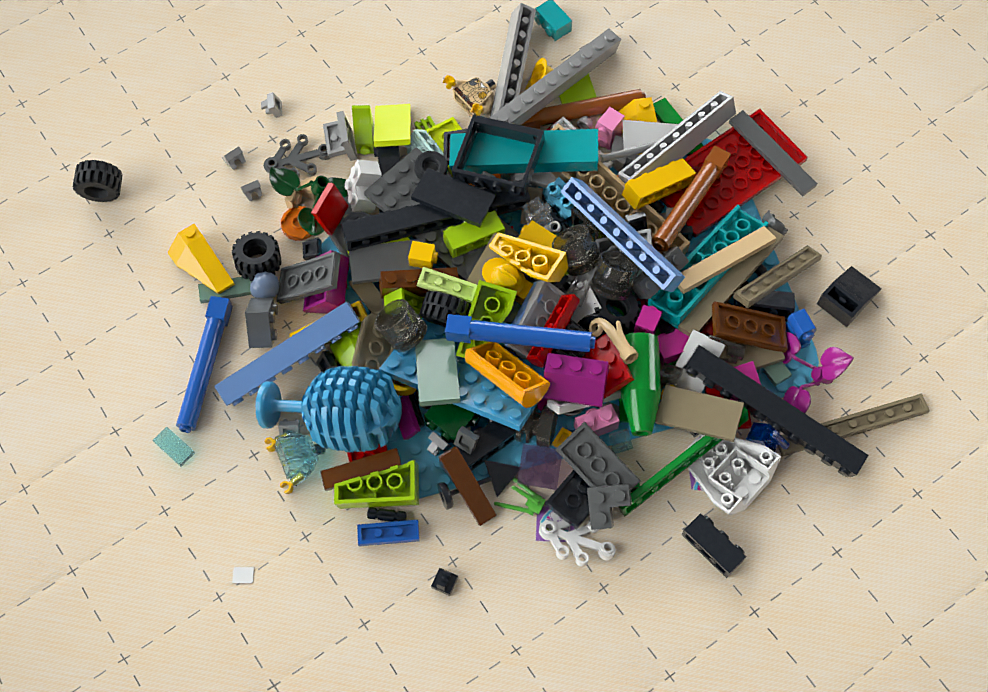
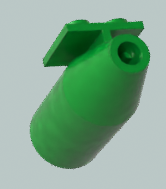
(642, 396)

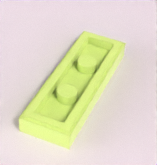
(447, 284)

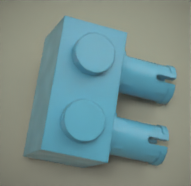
(555, 197)

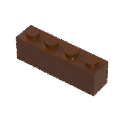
(407, 279)

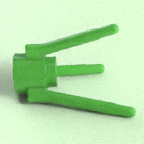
(535, 502)

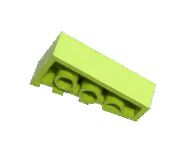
(380, 489)

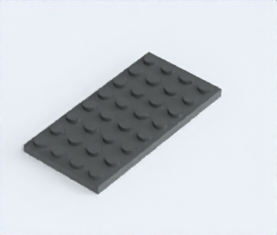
(395, 191)

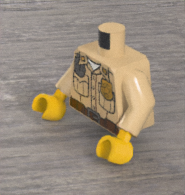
(472, 94)

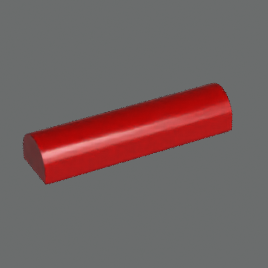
(558, 319)

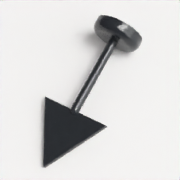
(499, 476)

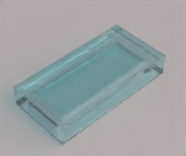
(173, 446)

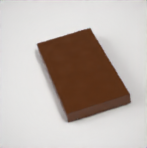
(749, 327)

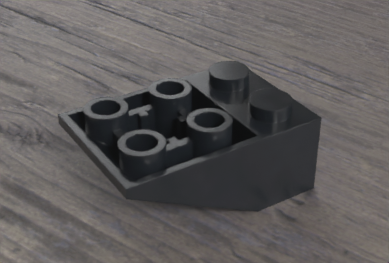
(848, 296)

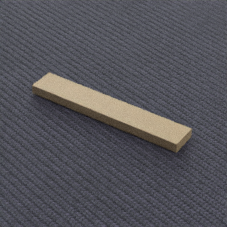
(726, 258)

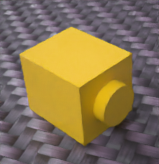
(422, 255)

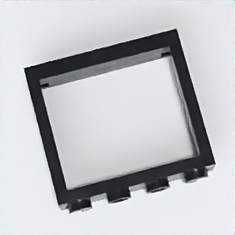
(504, 130)

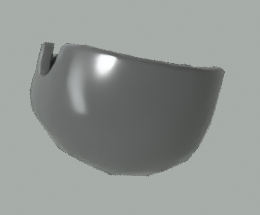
(774, 223)

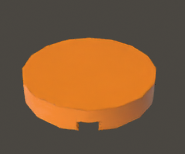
(291, 226)

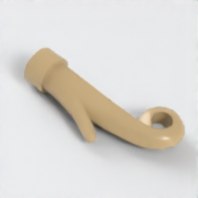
(617, 336)

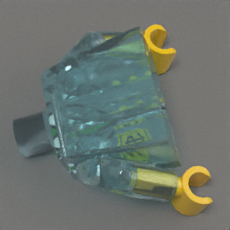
(296, 455)

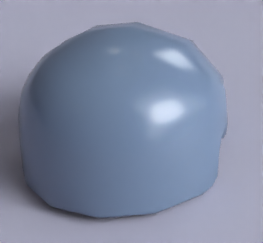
(264, 285)

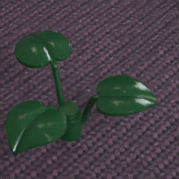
(286, 181)

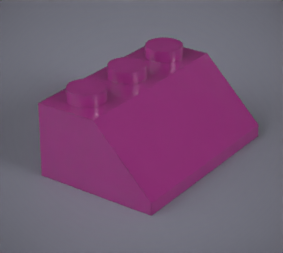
(331, 299)
(576, 379)

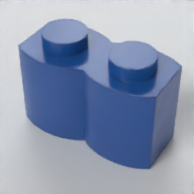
(801, 326)

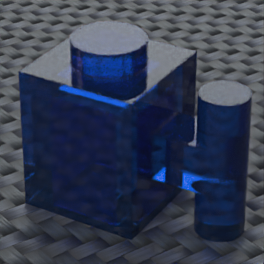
(766, 435)

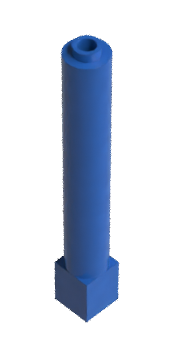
(217, 318)
(464, 329)

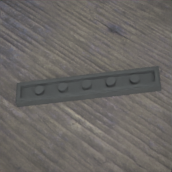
(772, 153)

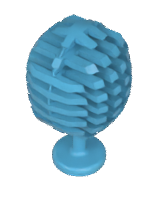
(341, 408)

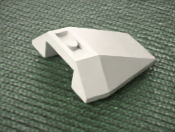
(734, 472)

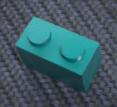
(553, 20)

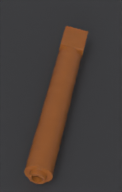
(581, 108)
(682, 211)

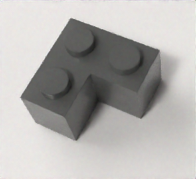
(259, 322)
(601, 501)

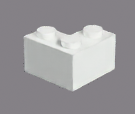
(361, 178)

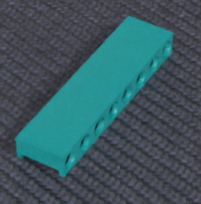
(560, 153)
(676, 305)

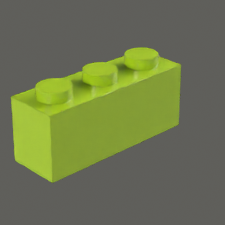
(468, 237)

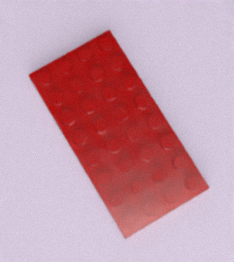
(743, 177)

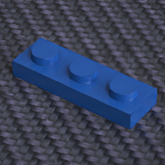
(388, 533)

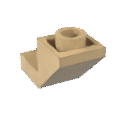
(296, 197)

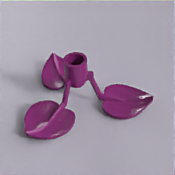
(833, 362)

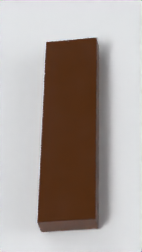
(360, 468)
(467, 486)

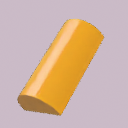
(508, 373)

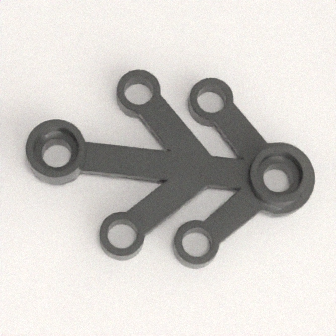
(295, 158)

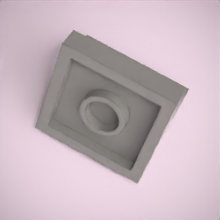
(340, 137)

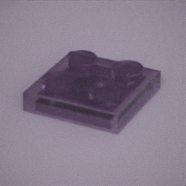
(539, 467)

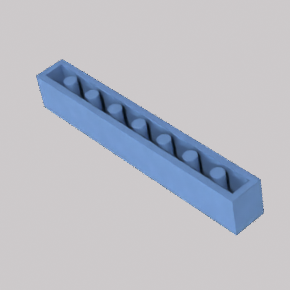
(623, 235)
(288, 353)

